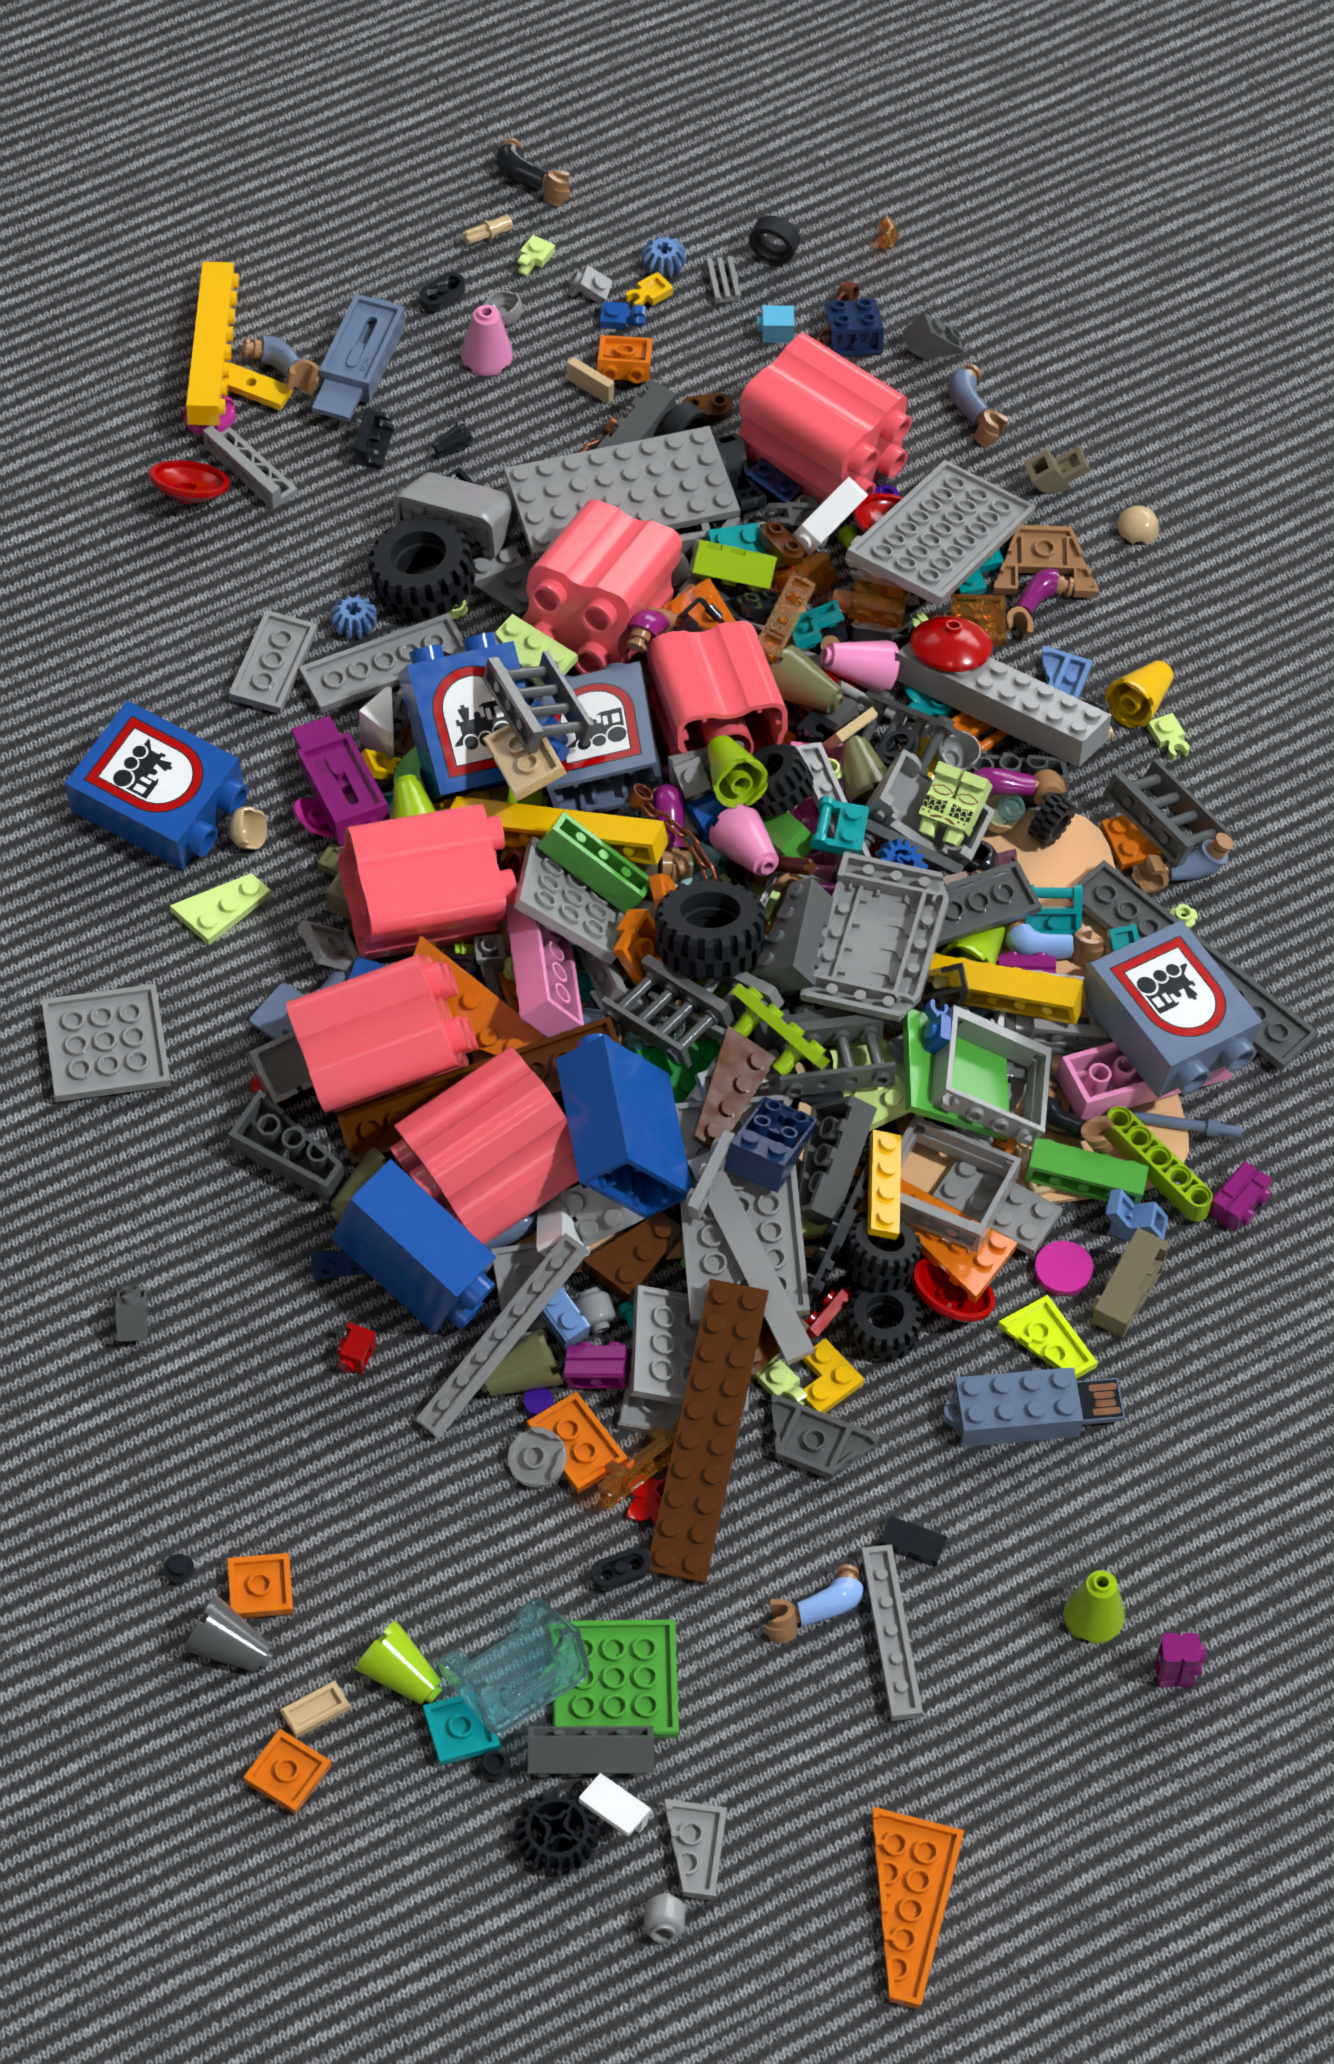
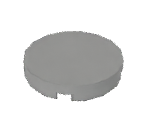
(537, 1457)

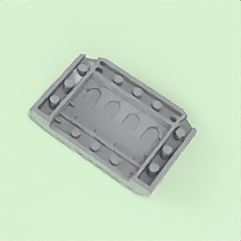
(879, 937)

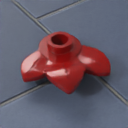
(646, 1501)

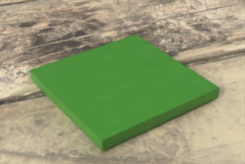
(974, 1072)
(627, 1678)

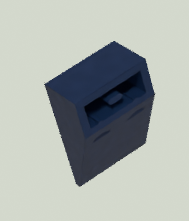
(769, 1144)

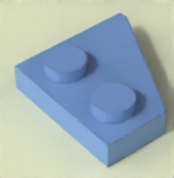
(1065, 670)

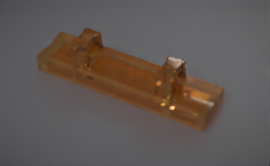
(785, 616)
(626, 1478)

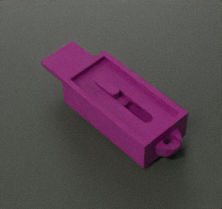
(338, 777)

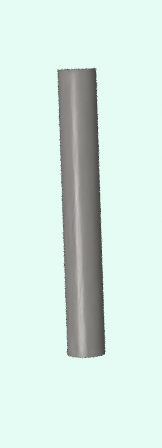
(860, 697)

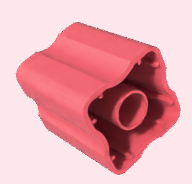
(823, 420)
(598, 579)
(714, 687)
(425, 879)
(381, 1032)
(489, 1147)

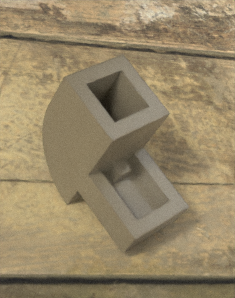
(1055, 474)

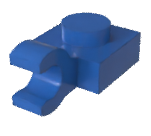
(618, 315)
(938, 1030)

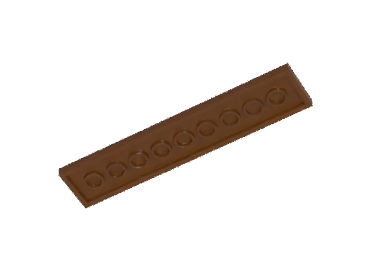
(374, 1121)
(707, 1431)

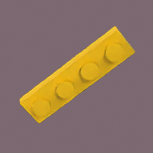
(884, 1184)

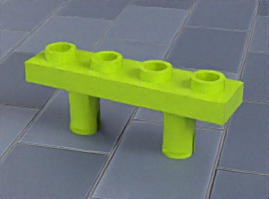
(798, 1046)

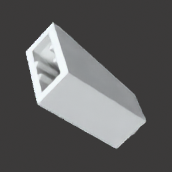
(829, 515)
(552, 1223)

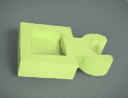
(1169, 733)

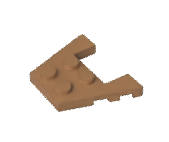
(1042, 548)

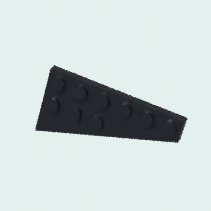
(835, 1234)

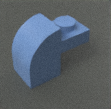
(1127, 1216)

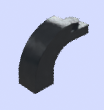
(734, 458)

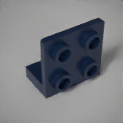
(855, 327)

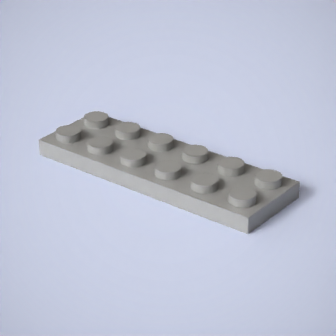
(374, 664)

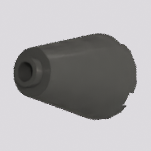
(228, 1638)

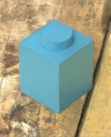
(776, 324)

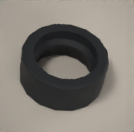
(781, 229)
(684, 418)

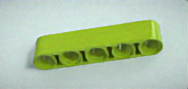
(1159, 1175)

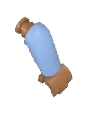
(1027, 941)
(837, 1599)

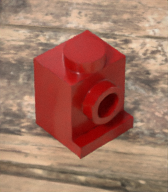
(356, 1349)

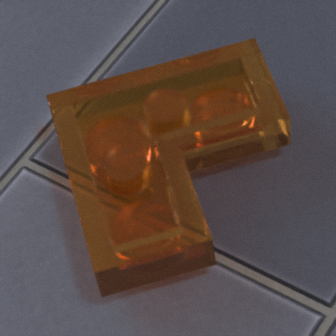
(985, 610)

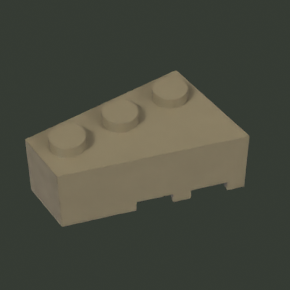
(1130, 1283)

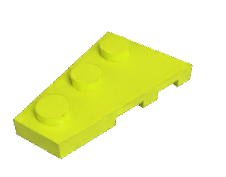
(1049, 1336)

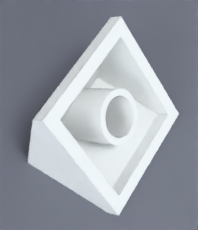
(377, 723)

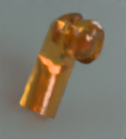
(889, 235)

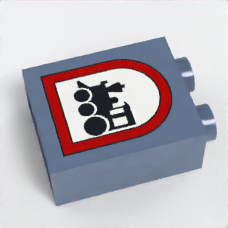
(620, 749)
(1171, 1010)

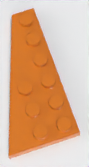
(492, 1020)
(964, 1266)
(914, 1883)

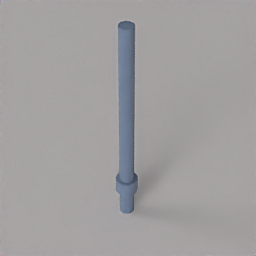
(1211, 1128)

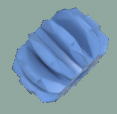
(664, 256)
(353, 616)

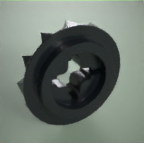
(889, 745)

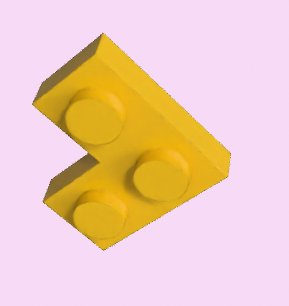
(835, 1380)

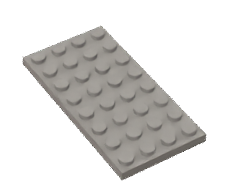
(660, 479)
(940, 532)
(772, 1215)

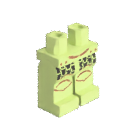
(953, 803)

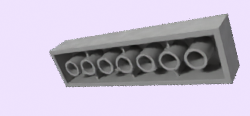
(1013, 705)

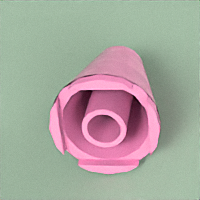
(486, 343)
(863, 663)
(744, 840)

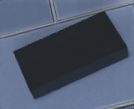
(913, 1540)

